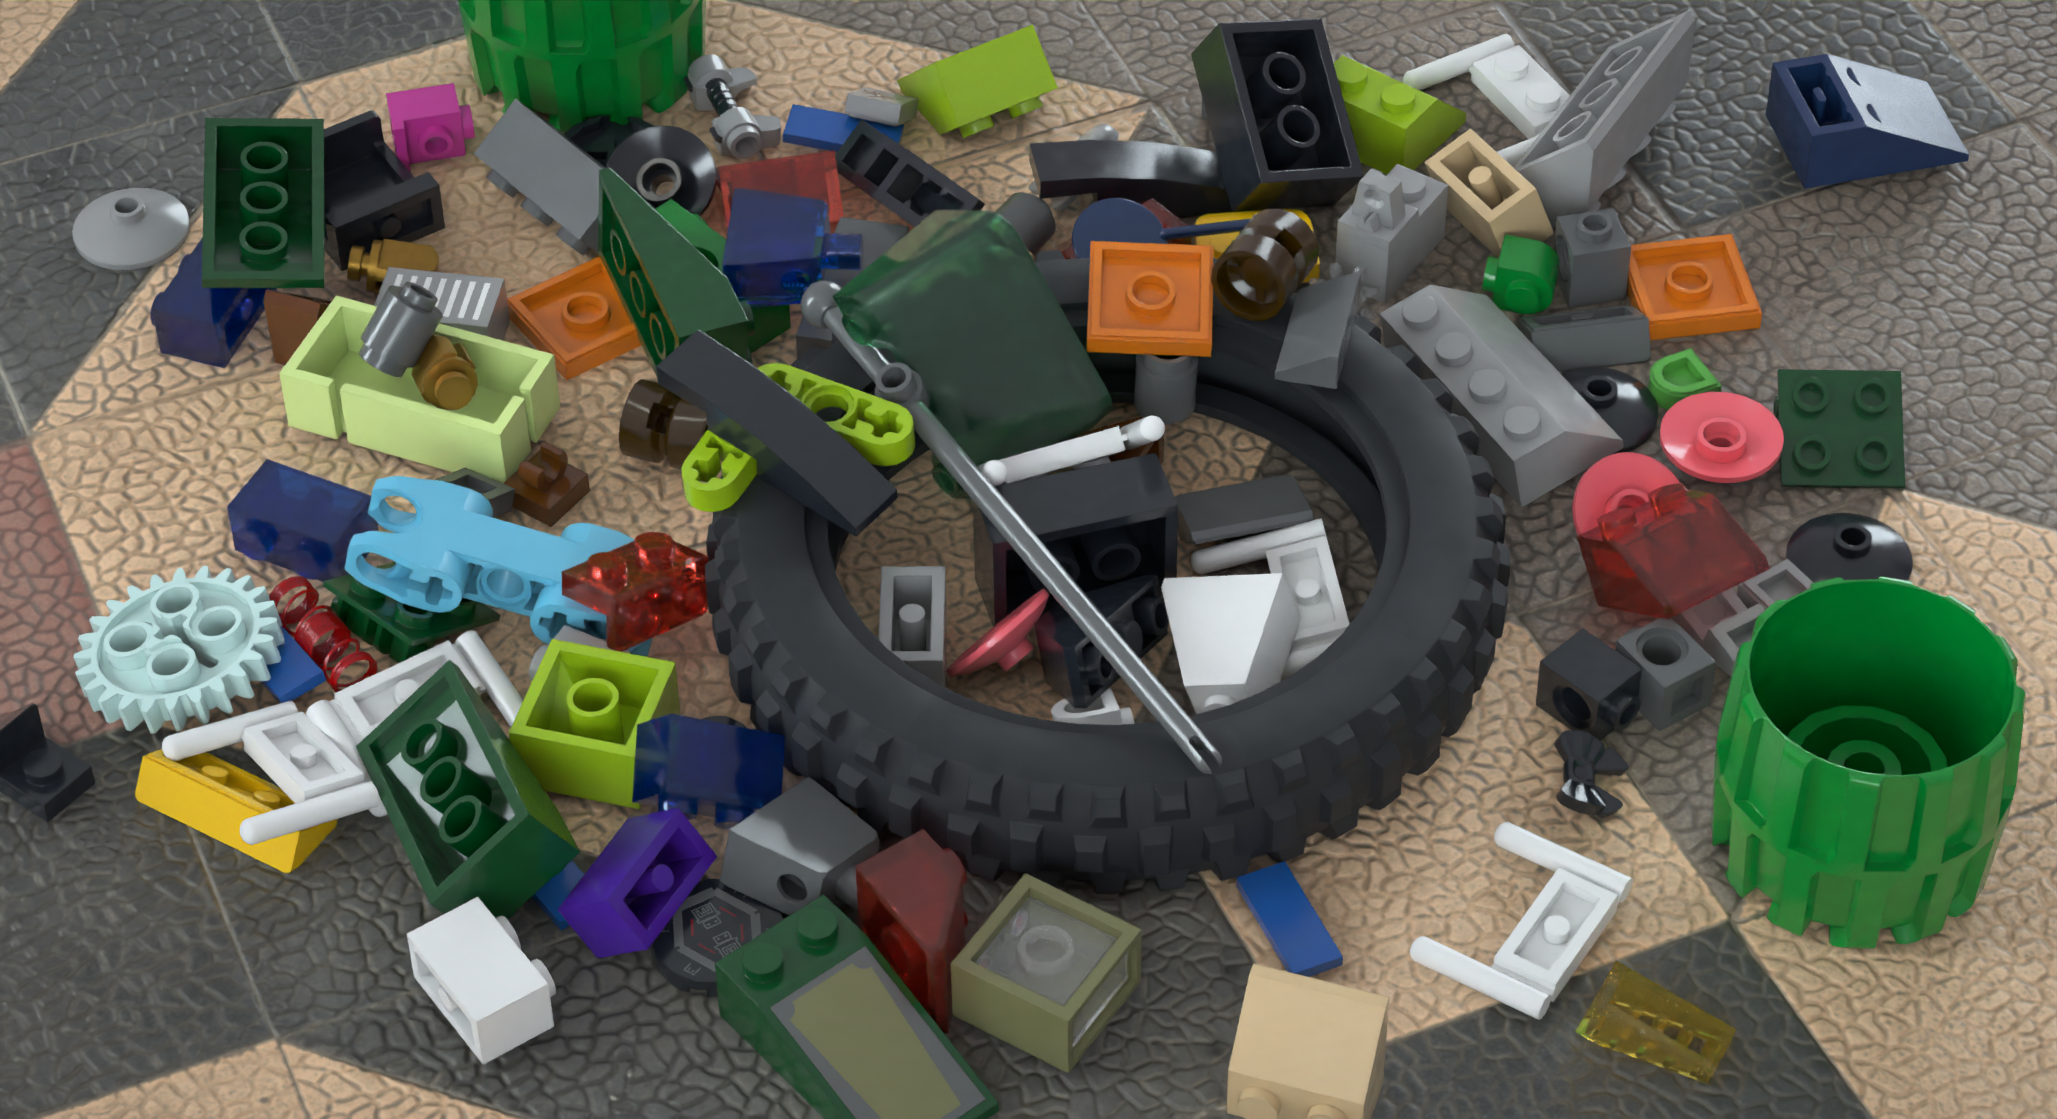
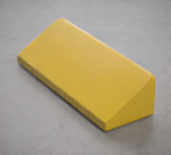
(217, 799)

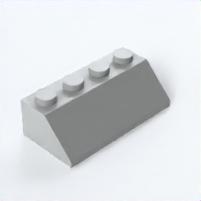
(1609, 118)
(1522, 408)

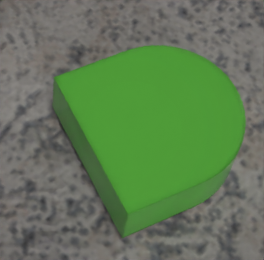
(1679, 377)

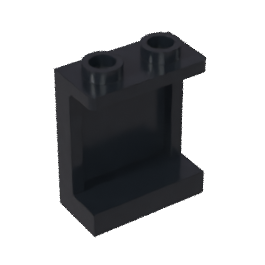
(372, 191)

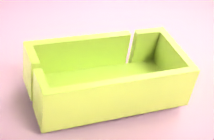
(336, 391)

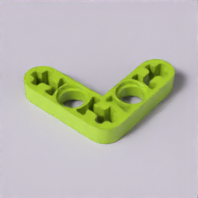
(816, 393)

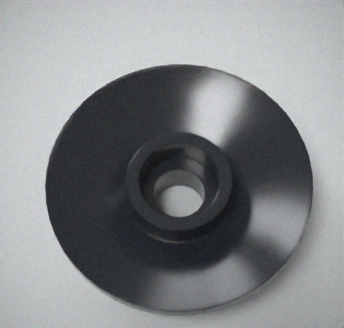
(667, 156)
(1619, 401)
(1849, 548)

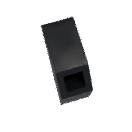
(1074, 663)

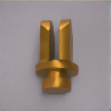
(389, 254)
(445, 374)

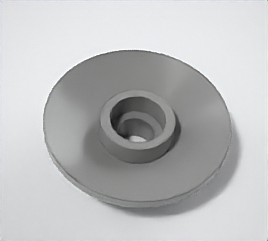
(131, 229)

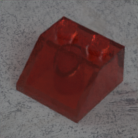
(799, 175)
(1668, 553)
(916, 916)

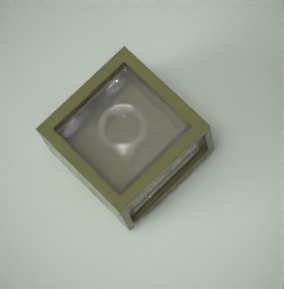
(1046, 972)

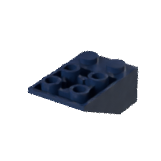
(1856, 121)

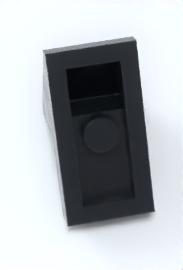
(37, 769)

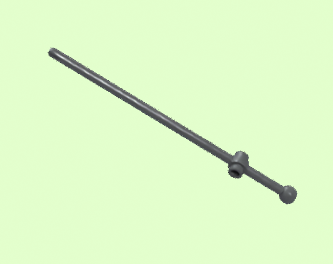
(905, 387)

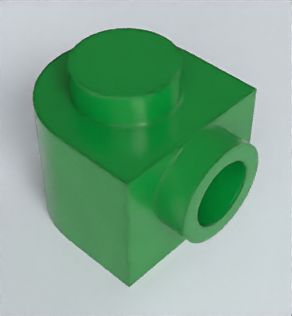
(1522, 275)

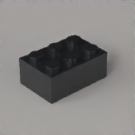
(1276, 114)
(1095, 521)

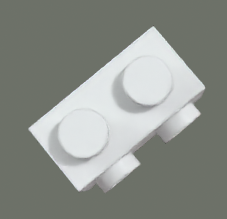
(482, 979)

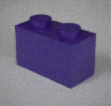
(637, 883)

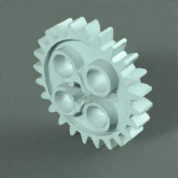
(179, 649)

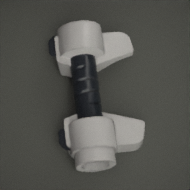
(736, 129)

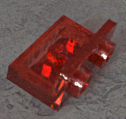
(641, 588)

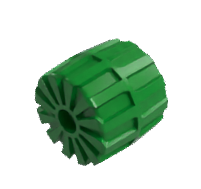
(584, 54)
(1867, 759)

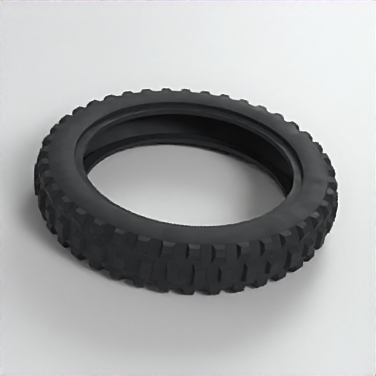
(1126, 795)

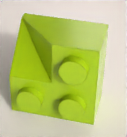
(584, 717)

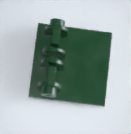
(1841, 428)
(398, 627)

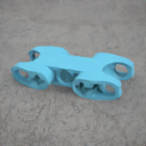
(461, 552)

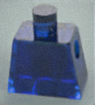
(782, 247)

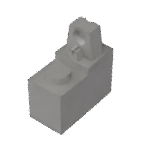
(1391, 227)

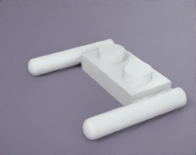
(1507, 79)
(1077, 452)
(1309, 570)
(369, 702)
(295, 757)
(1551, 934)

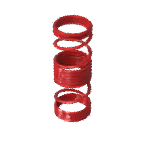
(316, 627)

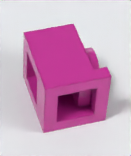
(429, 124)

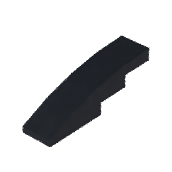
(898, 177)
(1176, 177)
(779, 431)

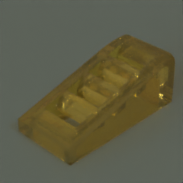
(1627, 1034)

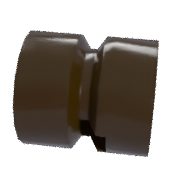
(1265, 264)
(659, 425)

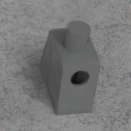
(799, 850)

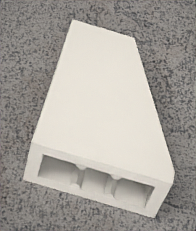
(1230, 634)

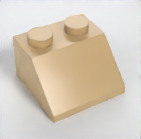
(1306, 1049)

